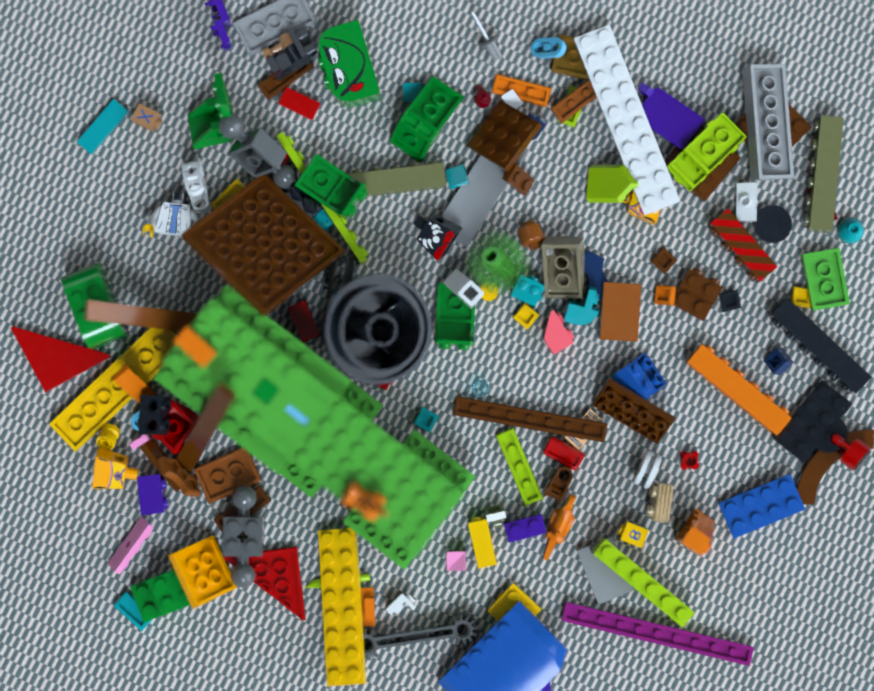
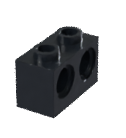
(149, 414)

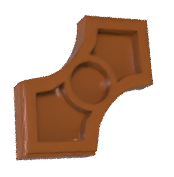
(173, 470)

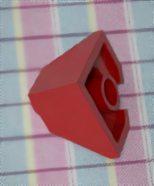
(181, 425)

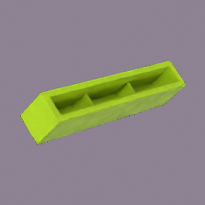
(642, 582)

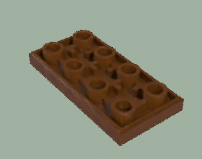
(633, 411)

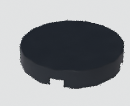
(772, 224)

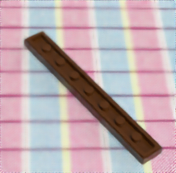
(530, 419)
(206, 427)

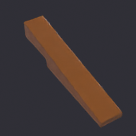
(138, 316)

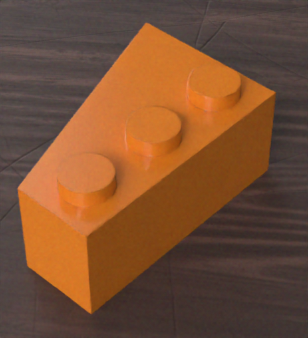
(697, 533)

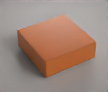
(664, 295)

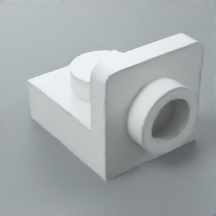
(397, 604)

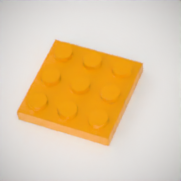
(202, 571)

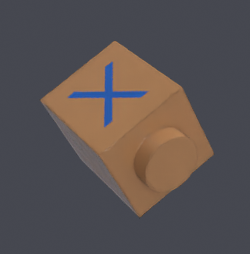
(147, 118)

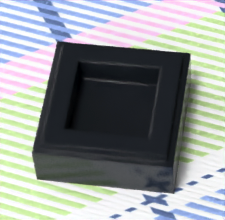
(729, 301)

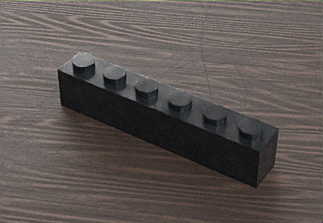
(819, 346)

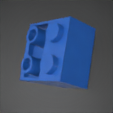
(640, 377)

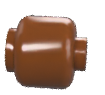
(531, 234)

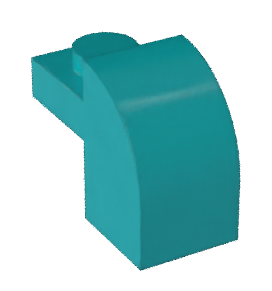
(580, 313)

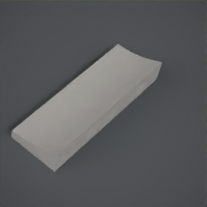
(768, 122)
(476, 199)

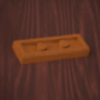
(573, 102)

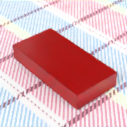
(299, 103)
(564, 453)

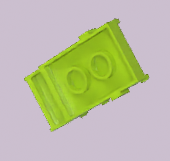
(706, 152)

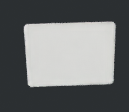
(512, 99)

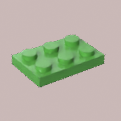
(825, 279)

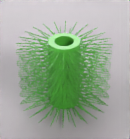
(498, 262)

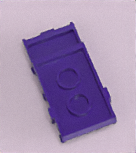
(220, 24)

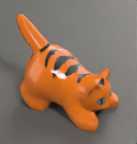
(366, 502)

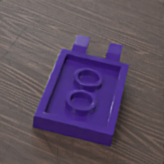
(670, 117)

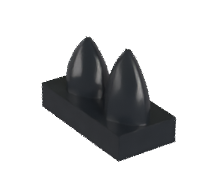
(304, 201)

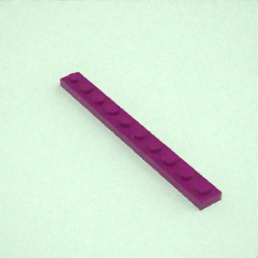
(657, 633)

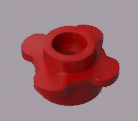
(684, 459)

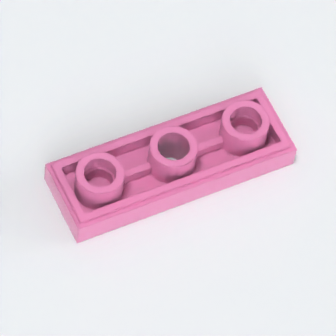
(130, 545)

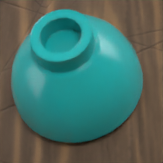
(850, 230)

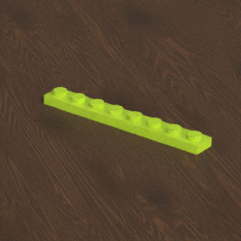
(339, 222)

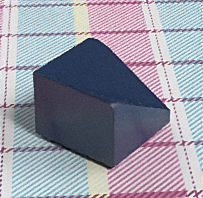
(778, 361)

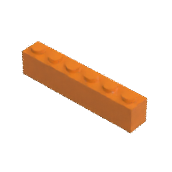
(738, 390)

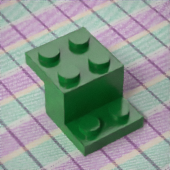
(159, 596)

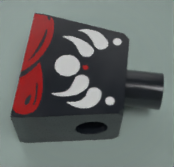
(437, 234)

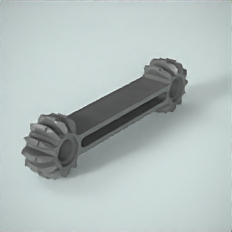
(419, 635)

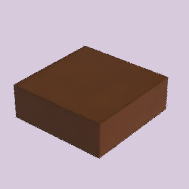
(663, 261)

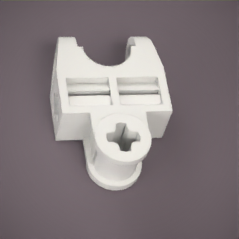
(195, 184)

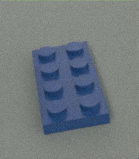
(761, 506)

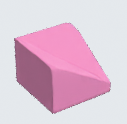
(456, 560)

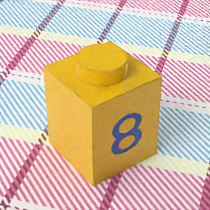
(632, 534)

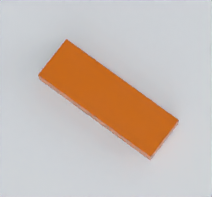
(526, 91)
(132, 383)

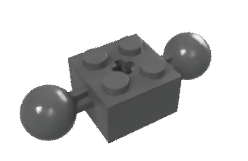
(257, 152)
(243, 574)

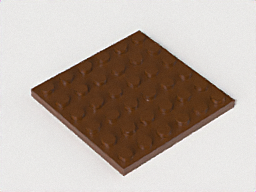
(262, 244)

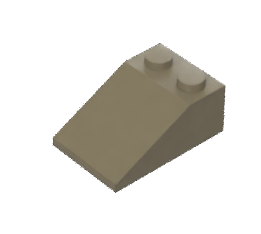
(563, 266)

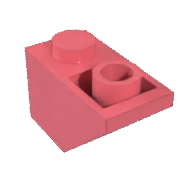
(556, 335)

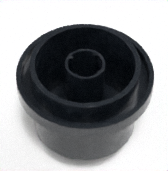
(376, 328)

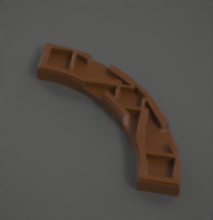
(821, 462)

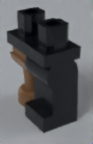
(294, 54)

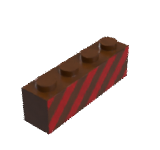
(742, 246)

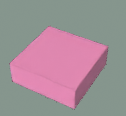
(139, 441)

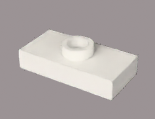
(746, 202)

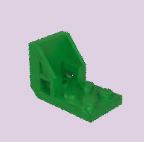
(206, 117)
(425, 118)

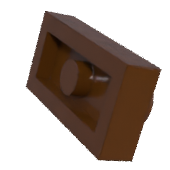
(518, 179)

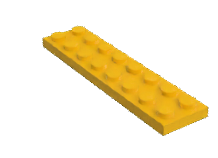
(104, 396)
(341, 607)

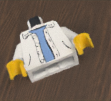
(171, 217)

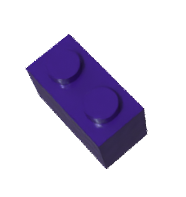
(152, 494)
(524, 528)

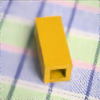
(482, 542)

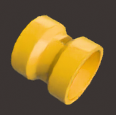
(108, 436)

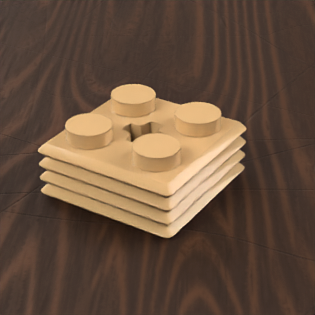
(661, 502)

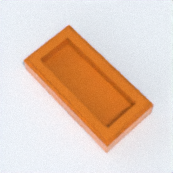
(195, 347)

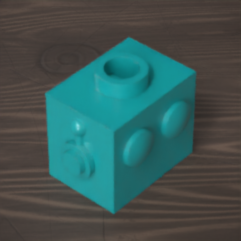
(530, 292)

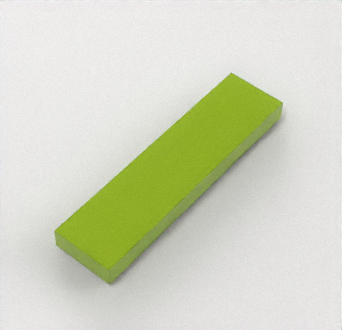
(519, 467)

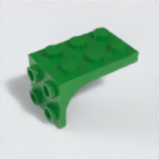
(332, 187)
(453, 321)

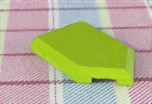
(609, 183)

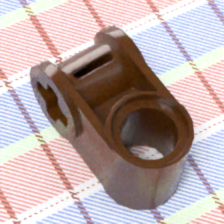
(558, 485)

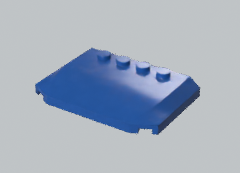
(510, 657)

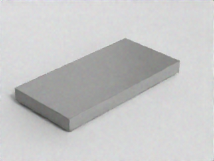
(268, 23)

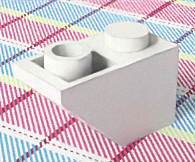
(464, 288)

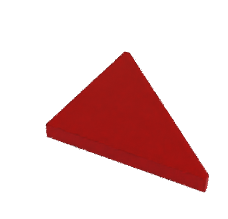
(55, 359)
(279, 576)

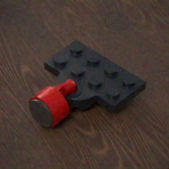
(820, 427)

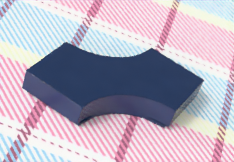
(594, 270)

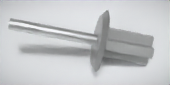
(489, 42)

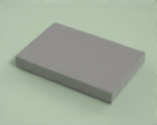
(603, 580)

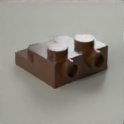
(697, 293)

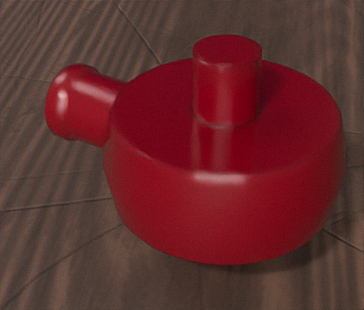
(481, 97)

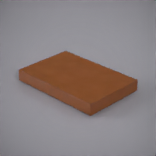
(620, 311)
(227, 473)

